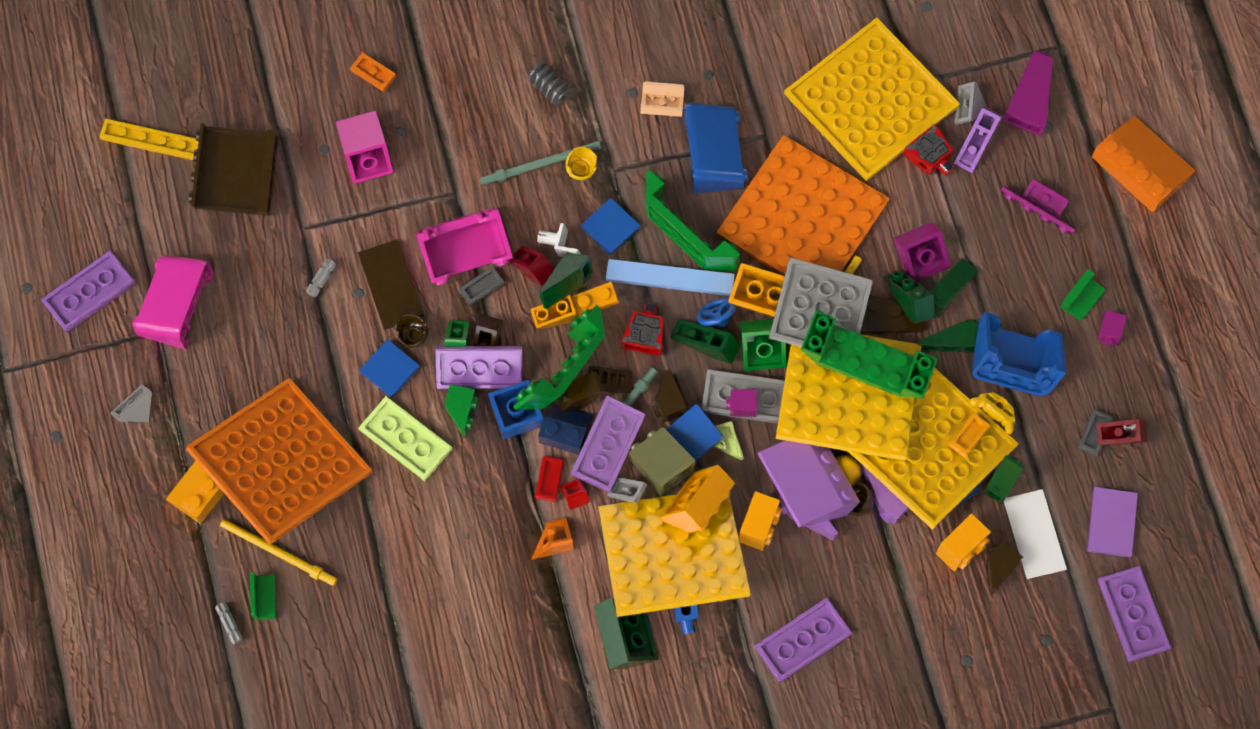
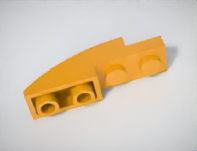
(572, 306)

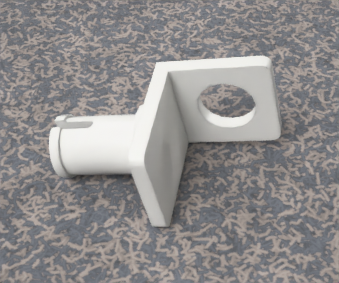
(557, 239)

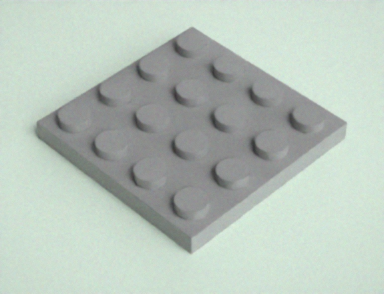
(820, 289)

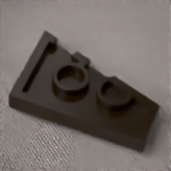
(887, 316)

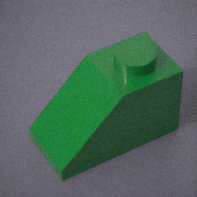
(457, 333)

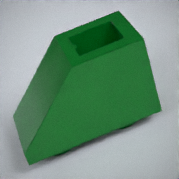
(459, 406)

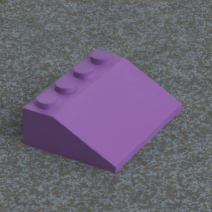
(809, 482)

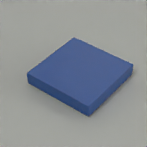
(610, 226)
(389, 368)
(695, 432)

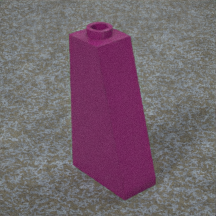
(1030, 101)

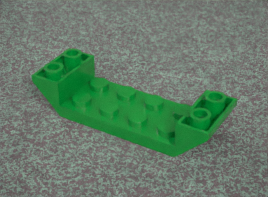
(722, 259)
(588, 333)
(867, 359)

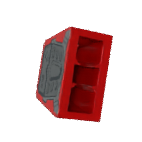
(930, 152)
(644, 332)

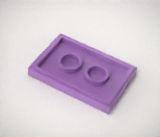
(1112, 522)

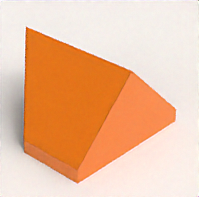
(554, 539)

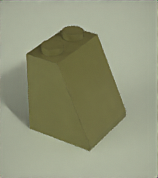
(662, 461)

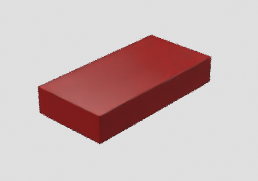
(549, 479)

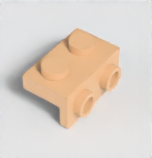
(662, 99)

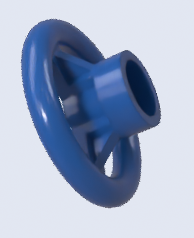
(718, 316)

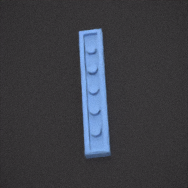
(669, 277)

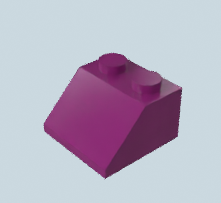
(922, 251)

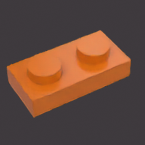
(373, 72)

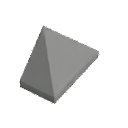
(970, 102)
(135, 407)
(628, 490)

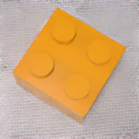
(758, 523)
(963, 542)

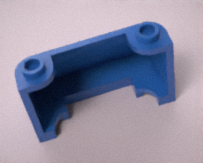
(714, 147)
(1017, 359)

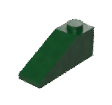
(952, 285)
(956, 338)
(706, 340)

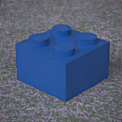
(509, 420)

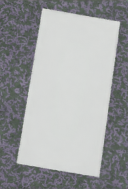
(1034, 534)

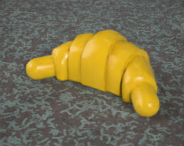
(997, 409)

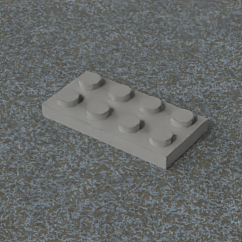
(720, 383)

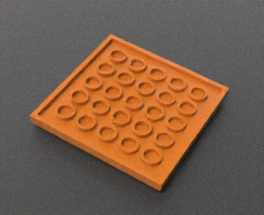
(802, 211)
(279, 460)

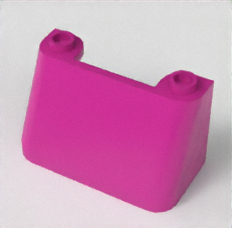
(464, 244)
(172, 299)

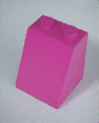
(364, 147)

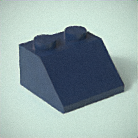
(564, 429)

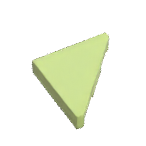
(730, 442)

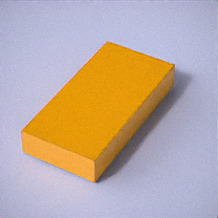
(969, 435)

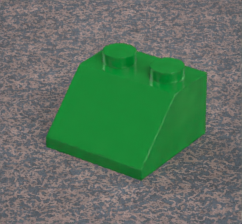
(757, 348)

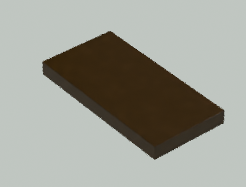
(390, 283)

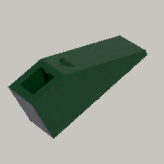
(567, 277)
(911, 296)
(1004, 479)

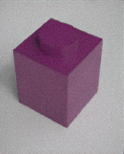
(1111, 328)
(742, 403)

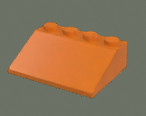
(1143, 163)

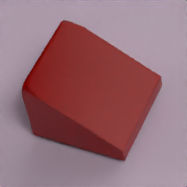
(574, 494)

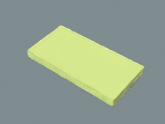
(405, 438)

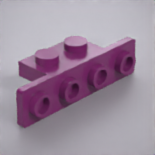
(1044, 201)

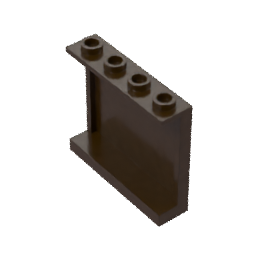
(234, 170)

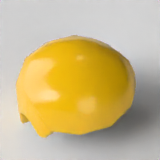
(581, 163)
(850, 468)

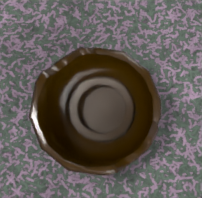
(411, 330)
(865, 497)

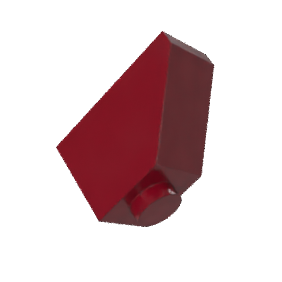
(532, 264)
(1122, 432)

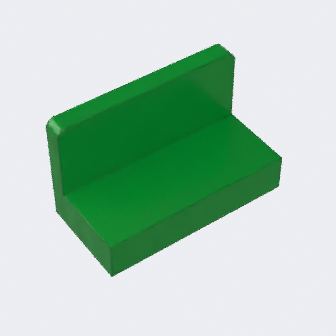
(1082, 296)
(263, 596)

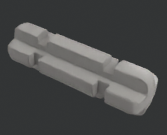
(321, 277)
(228, 623)

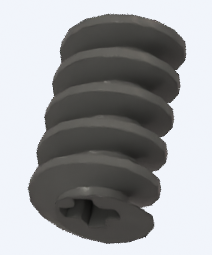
(548, 84)

